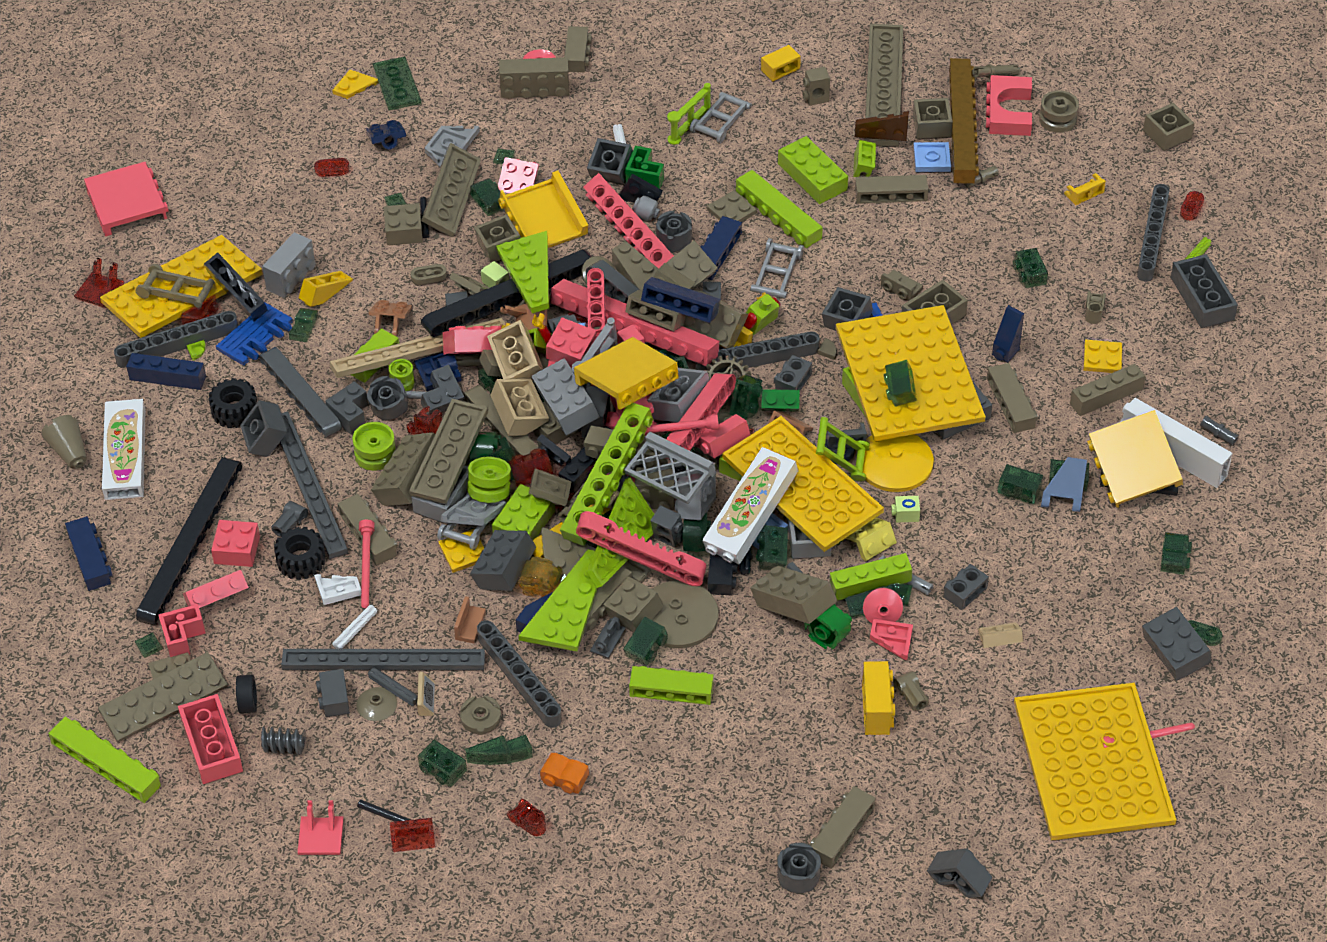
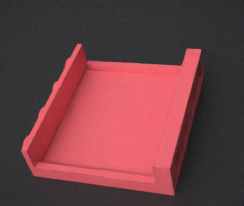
(125, 196)

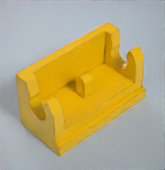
(1086, 191)

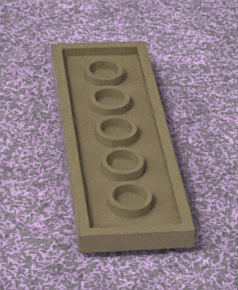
(451, 190)
(448, 451)
(161, 697)

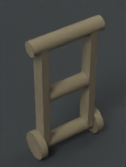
(157, 271)

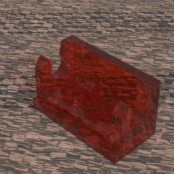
(427, 423)
(412, 835)

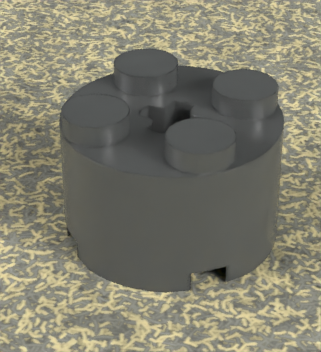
(674, 230)
(387, 398)
(798, 868)

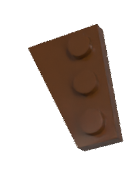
(884, 128)

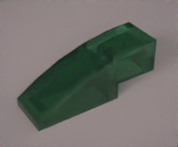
(499, 751)

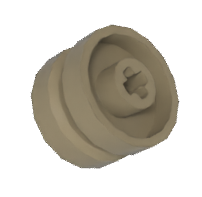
(1059, 111)

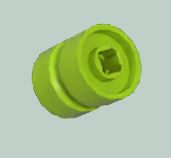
(402, 370)

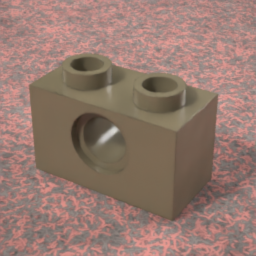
(816, 86)

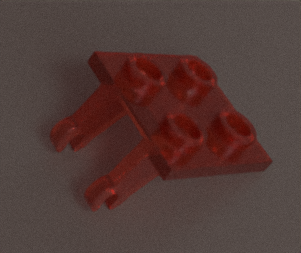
(98, 285)

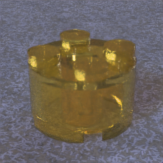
(539, 577)

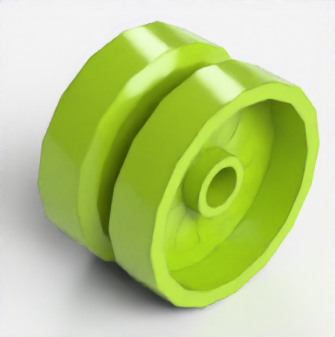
(373, 445)
(489, 479)

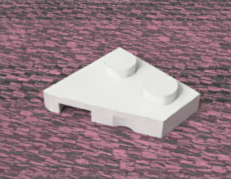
(337, 588)

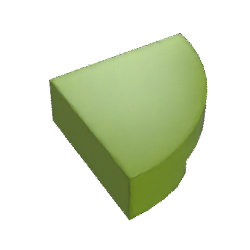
(196, 349)

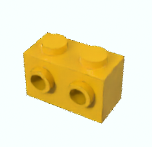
(780, 63)

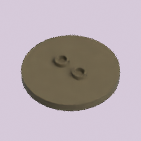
(687, 613)

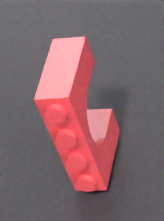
(1004, 121)
(729, 434)

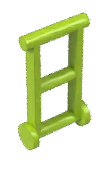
(675, 116)
(861, 446)

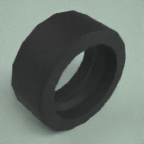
(246, 694)

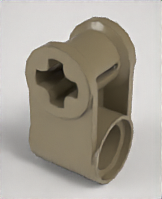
(1094, 307)

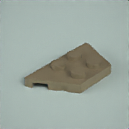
(561, 551)

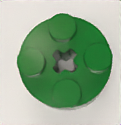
(829, 627)

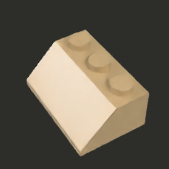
(515, 352)
(518, 405)

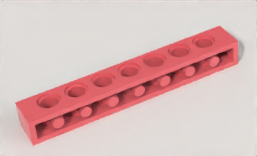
(626, 221)

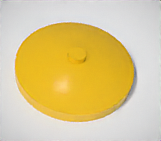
(898, 463)

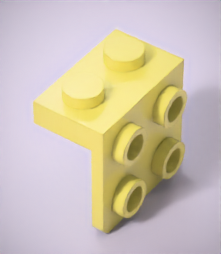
(873, 538)

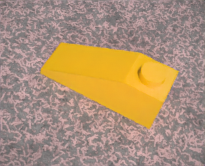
(321, 288)

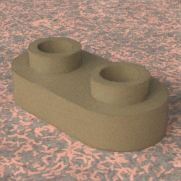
(427, 274)

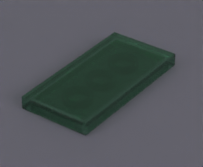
(396, 83)

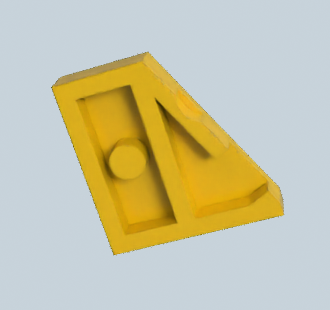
(353, 83)

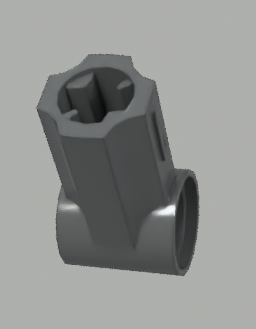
(291, 516)

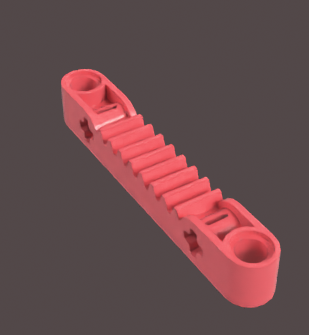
(688, 568)

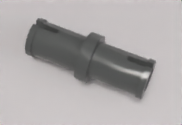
(1219, 430)

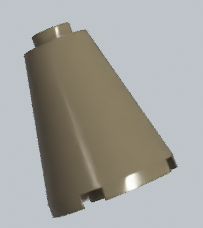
(66, 440)

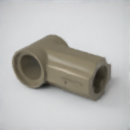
(910, 688)

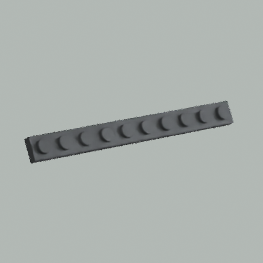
(312, 491)
(383, 659)

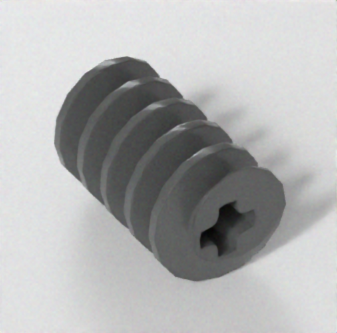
(282, 741)

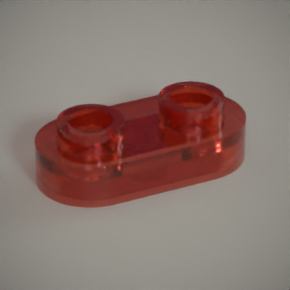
(331, 167)
(1190, 208)

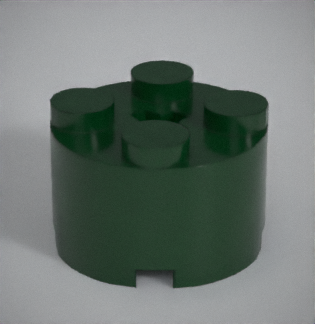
(484, 445)

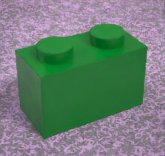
(780, 400)

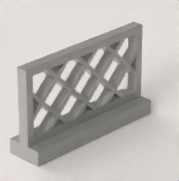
(681, 457)

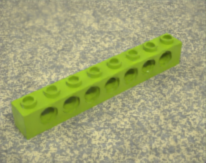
(632, 415)

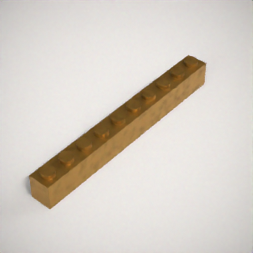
(964, 121)

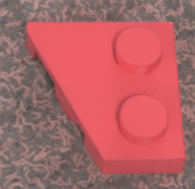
(892, 636)

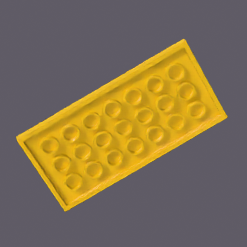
(154, 312)
(821, 496)

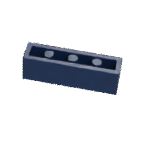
(721, 241)
(680, 299)
(166, 371)
(88, 553)

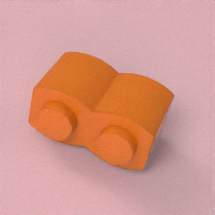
(564, 773)

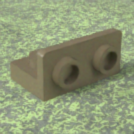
(900, 285)

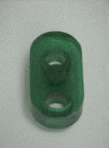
(1205, 631)

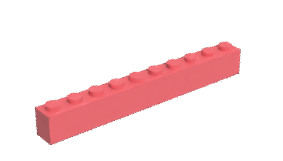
(680, 342)

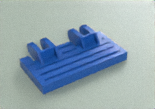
(254, 335)

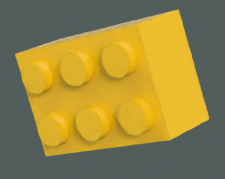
(878, 698)

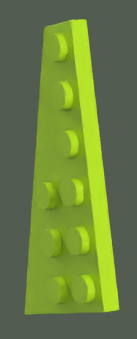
(528, 266)
(632, 514)
(566, 612)

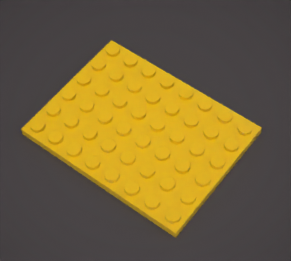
(939, 372)
(1080, 781)

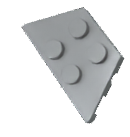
(444, 136)
(472, 512)

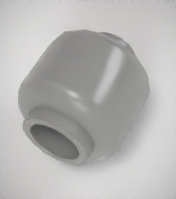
(646, 208)

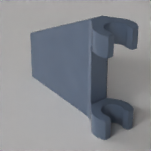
(1067, 483)

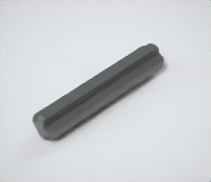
(393, 686)

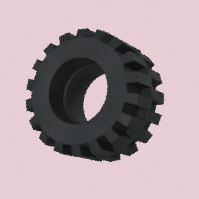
(229, 392)
(301, 564)

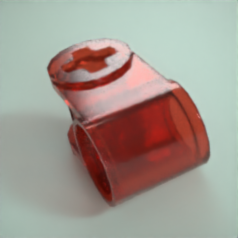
(525, 816)

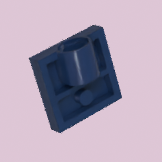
(378, 133)
(426, 365)

